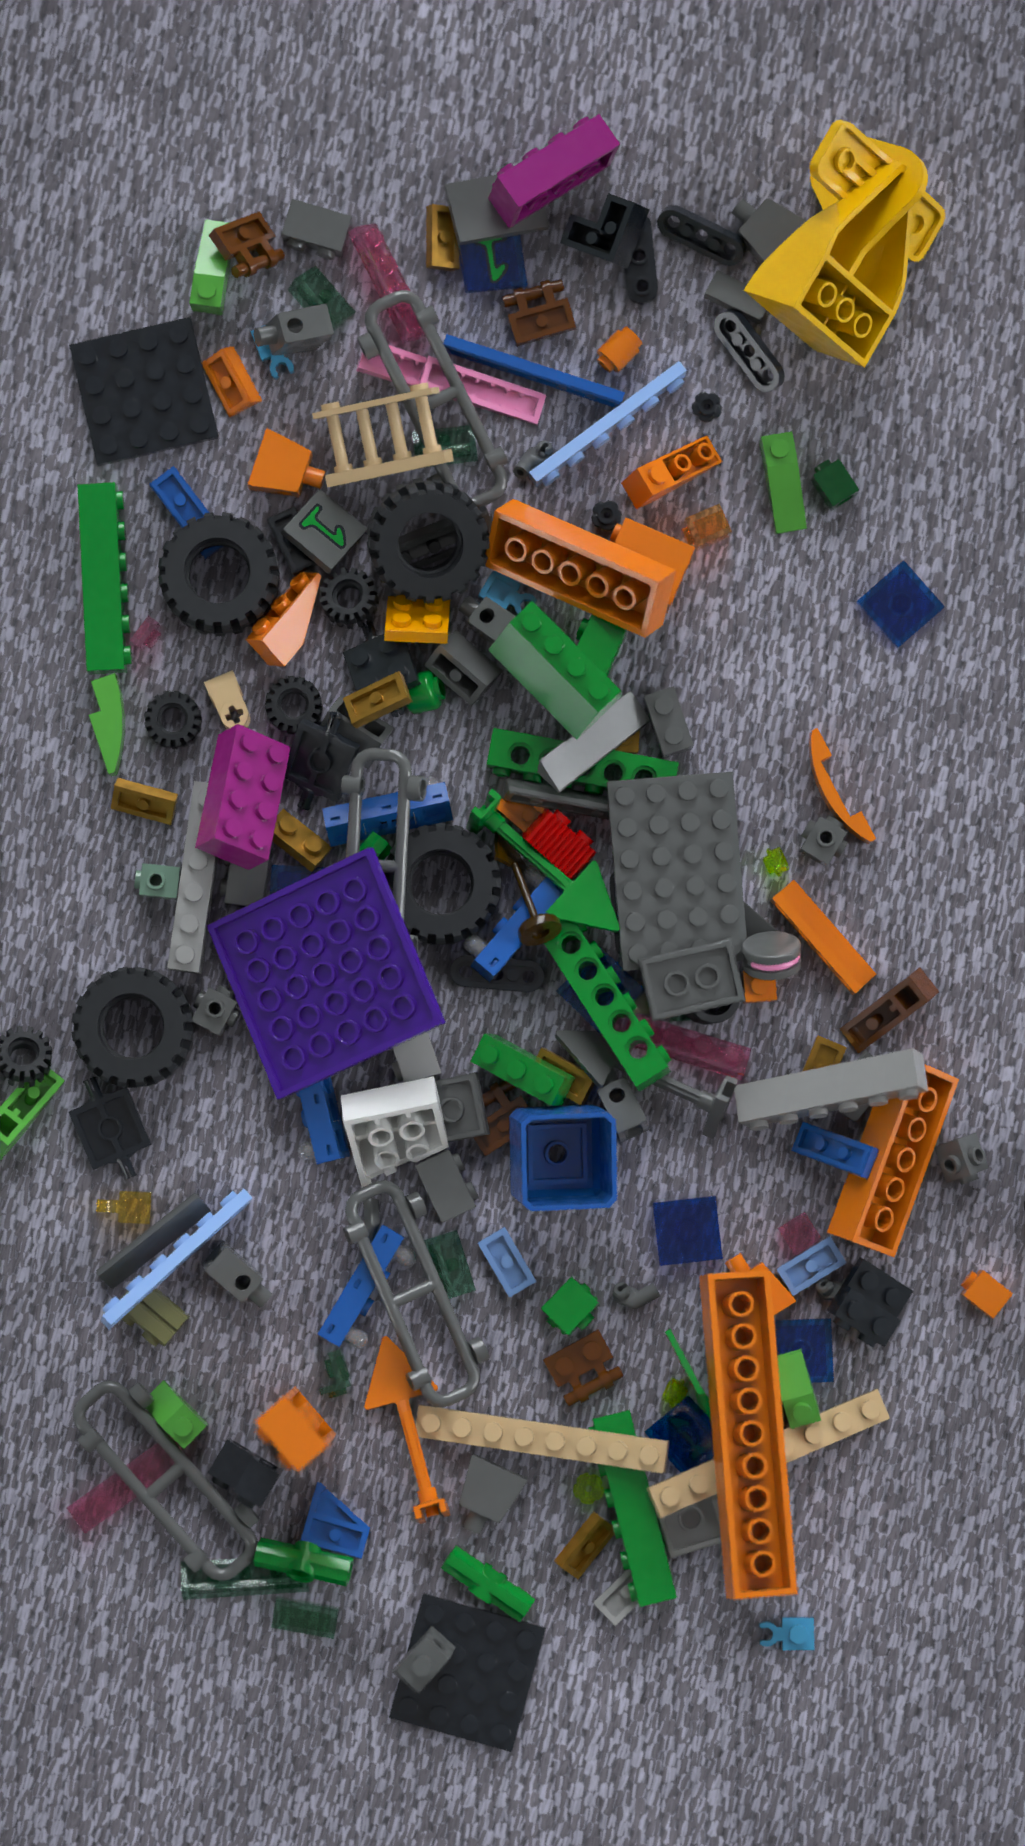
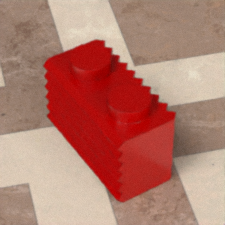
(559, 843)

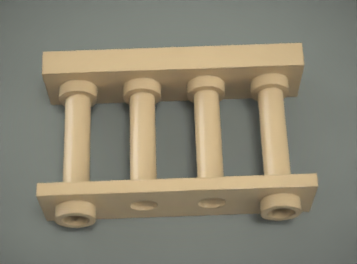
(402, 458)

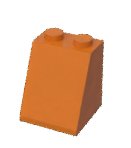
(656, 547)

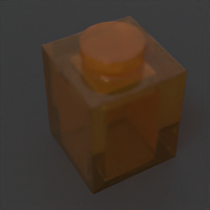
(706, 527)

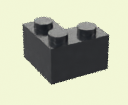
(612, 236)
(245, 1472)

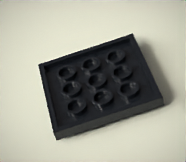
(144, 391)
(483, 1682)

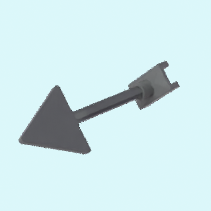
(597, 1060)

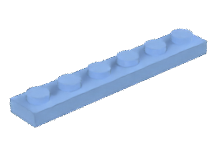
(598, 433)
(165, 1266)

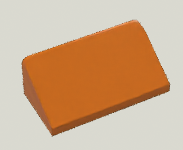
(231, 381)

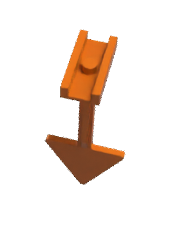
(389, 1387)

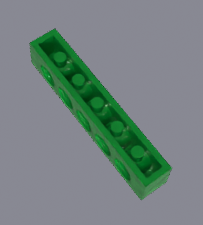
(506, 742)
(642, 1070)

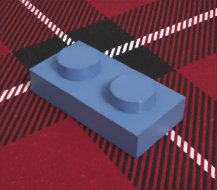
(506, 1262)
(811, 1265)

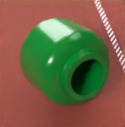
(428, 694)

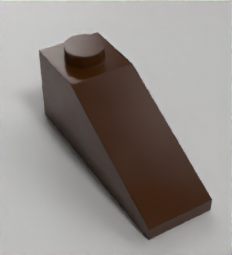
(889, 1010)

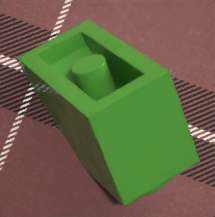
(797, 1390)
(175, 1415)

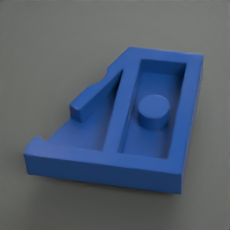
(334, 1526)

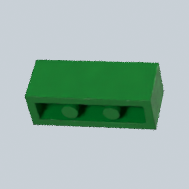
(522, 1069)

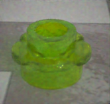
(775, 861)
(674, 1392)
(585, 1480)

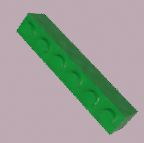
(102, 578)
(636, 1522)

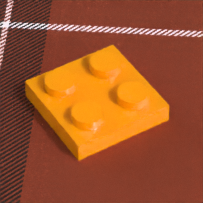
(417, 620)

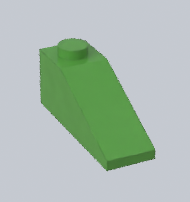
(209, 275)
(783, 482)
(23, 1108)

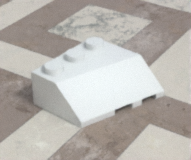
(393, 1126)

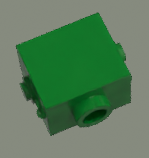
(571, 1307)

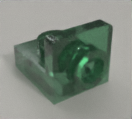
(337, 1368)

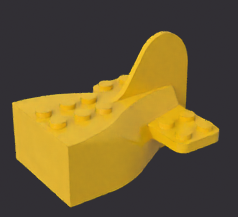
(848, 264)

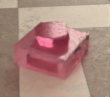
(147, 634)
(799, 1233)

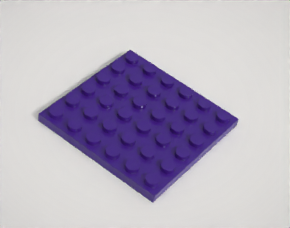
(325, 973)

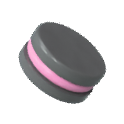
(771, 955)

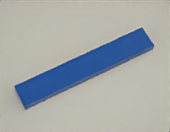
(533, 371)

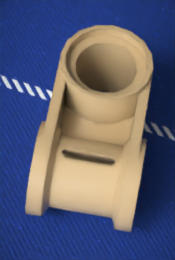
(227, 697)

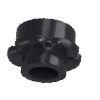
(703, 414)
(598, 519)

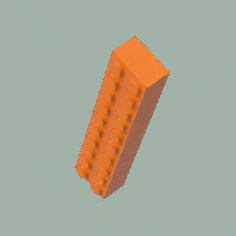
(748, 1434)

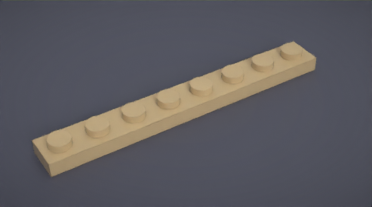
(835, 1425)
(542, 1438)

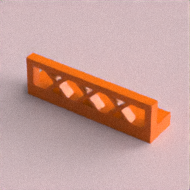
(823, 937)

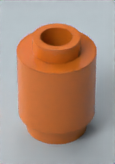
(619, 350)

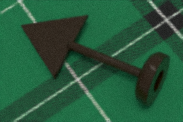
(539, 927)

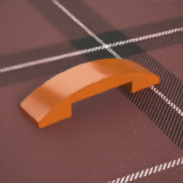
(855, 824)

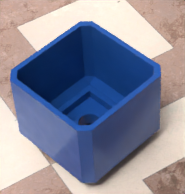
(586, 1172)

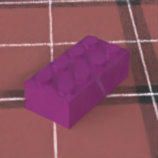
(553, 170)
(243, 797)

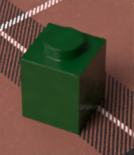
(834, 483)

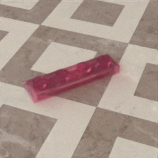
(386, 278)
(698, 1048)
(114, 1493)

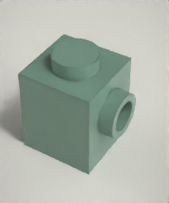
(158, 881)

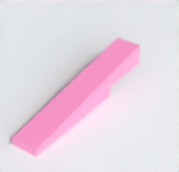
(483, 390)

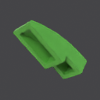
(110, 721)

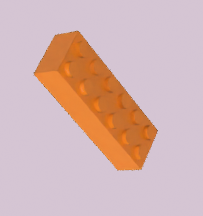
(579, 568)
(905, 1132)
(295, 1430)

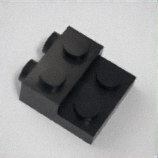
(869, 1303)

